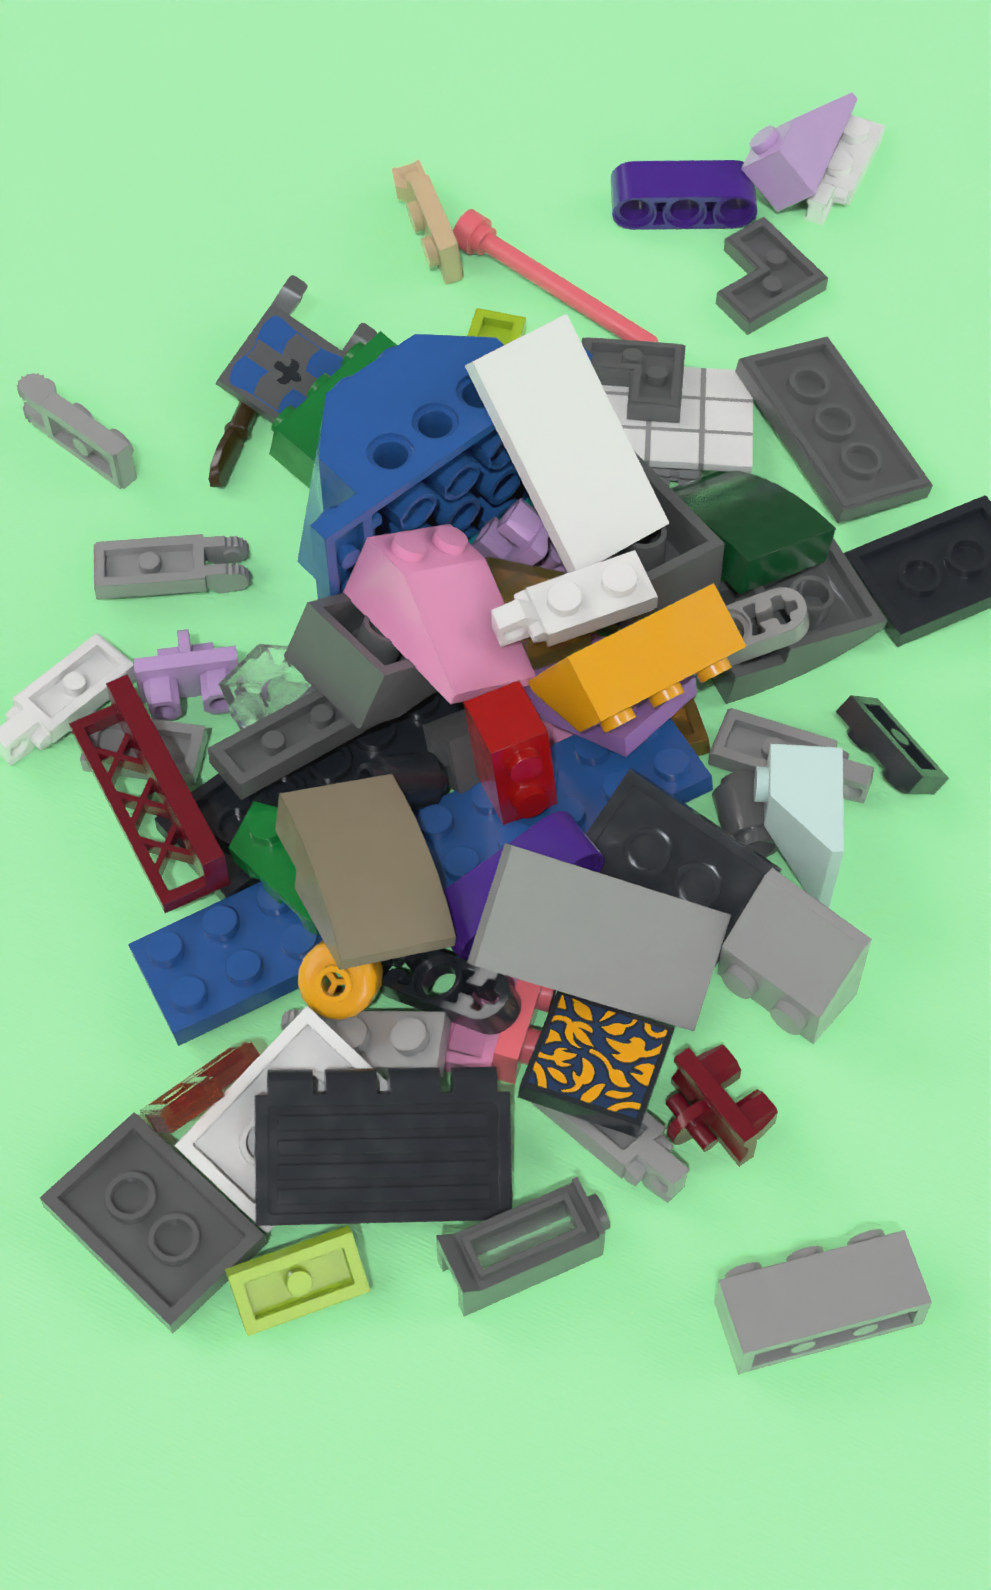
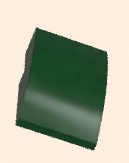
(761, 524)

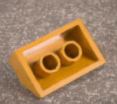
(642, 662)

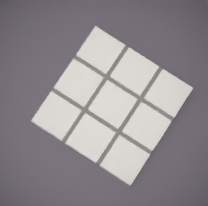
(712, 429)

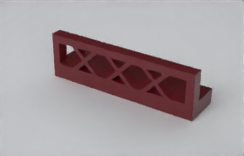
(168, 784)

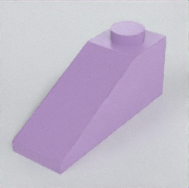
(793, 157)

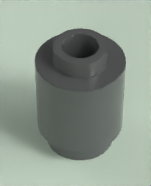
(740, 814)

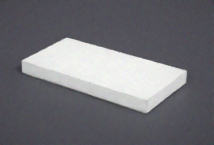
(567, 444)

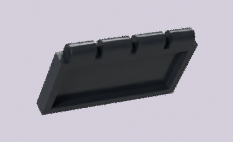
(382, 1154)

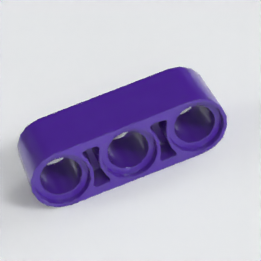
(682, 195)
(552, 836)

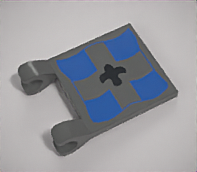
(283, 357)

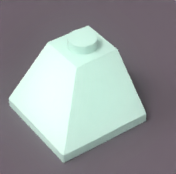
(805, 812)

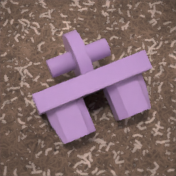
(519, 538)
(184, 673)

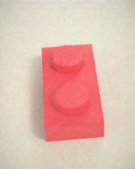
(519, 1040)

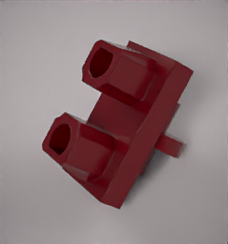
(709, 1113)

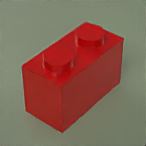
(511, 752)

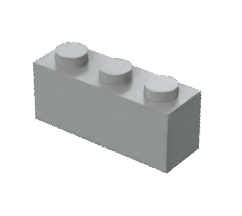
(821, 1299)

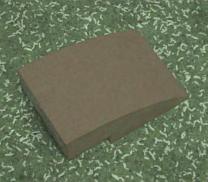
(364, 871)

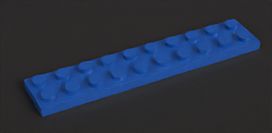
(252, 947)

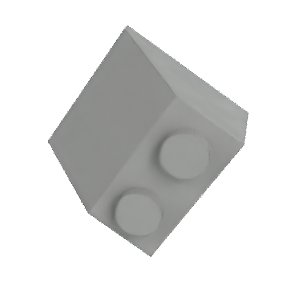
(793, 957)

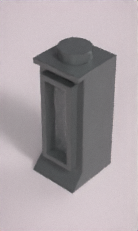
(524, 1246)

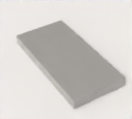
(598, 938)

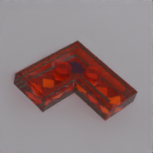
(198, 1089)

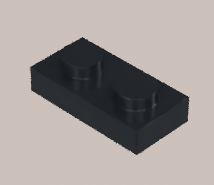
(880, 733)

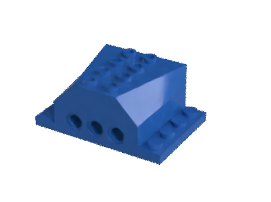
(404, 453)

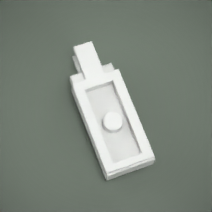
(846, 168)
(577, 602)
(61, 696)

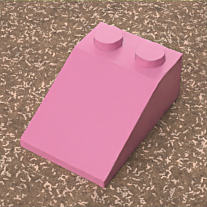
(435, 606)

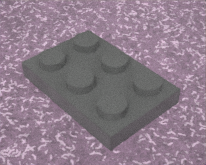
(153, 1221)

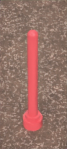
(477, 235)

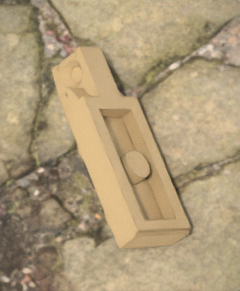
(428, 216)

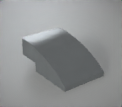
(839, 620)

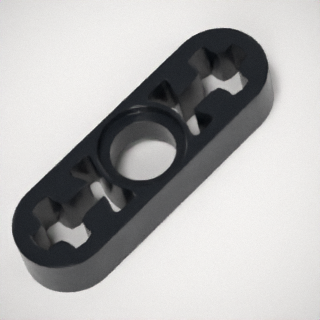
(458, 999)

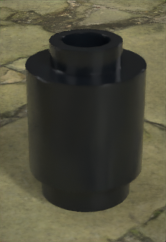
(417, 774)

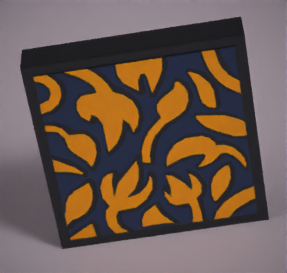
(596, 1063)

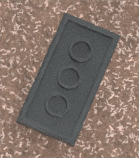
(833, 429)

